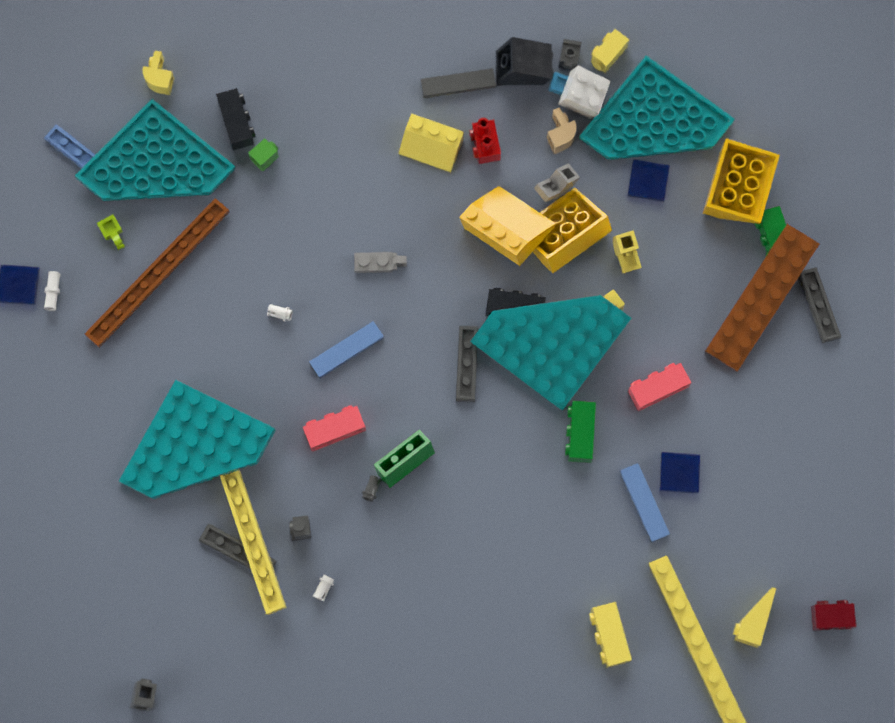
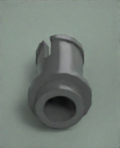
(371, 488)

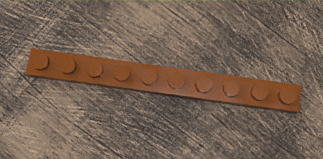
(157, 273)

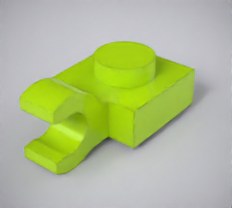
(110, 229)

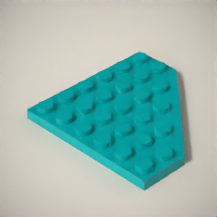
(655, 117)
(154, 160)
(553, 342)
(193, 443)

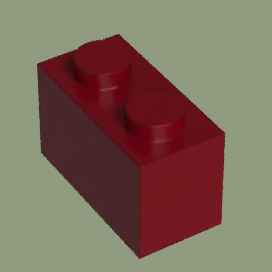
(833, 616)

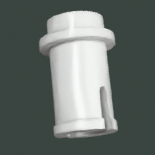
(280, 312)
(323, 587)

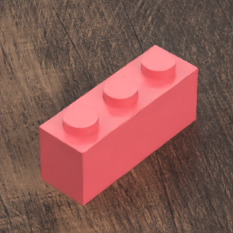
(659, 386)
(334, 428)

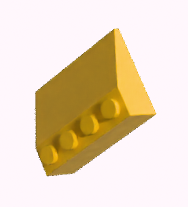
(741, 183)
(506, 224)
(576, 229)

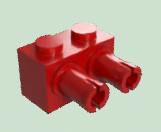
(485, 140)

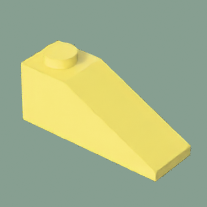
(753, 624)

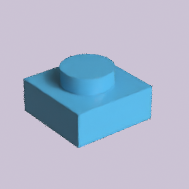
(558, 83)

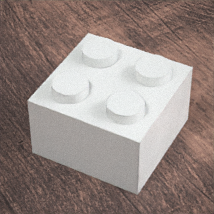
(584, 92)

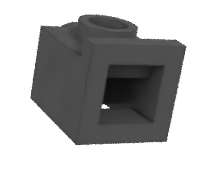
(573, 48)
(300, 528)
(149, 689)

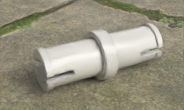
(52, 291)

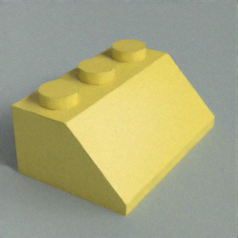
(431, 142)

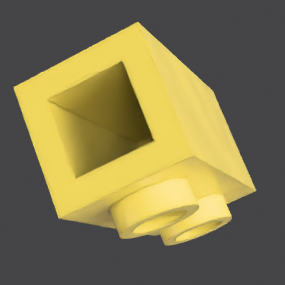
(609, 51)

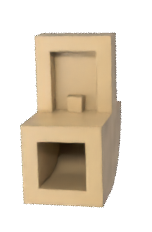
(564, 134)

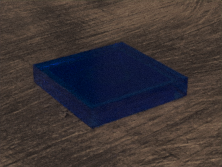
(648, 180)
(18, 284)
(679, 472)

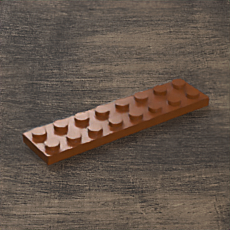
(762, 297)

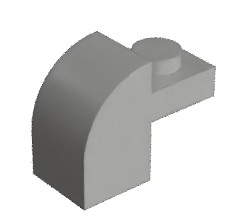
(558, 184)

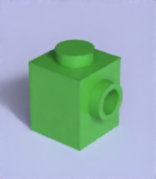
(264, 154)

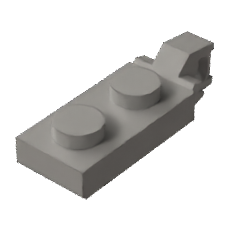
(378, 262)

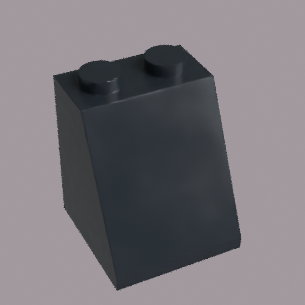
(524, 62)

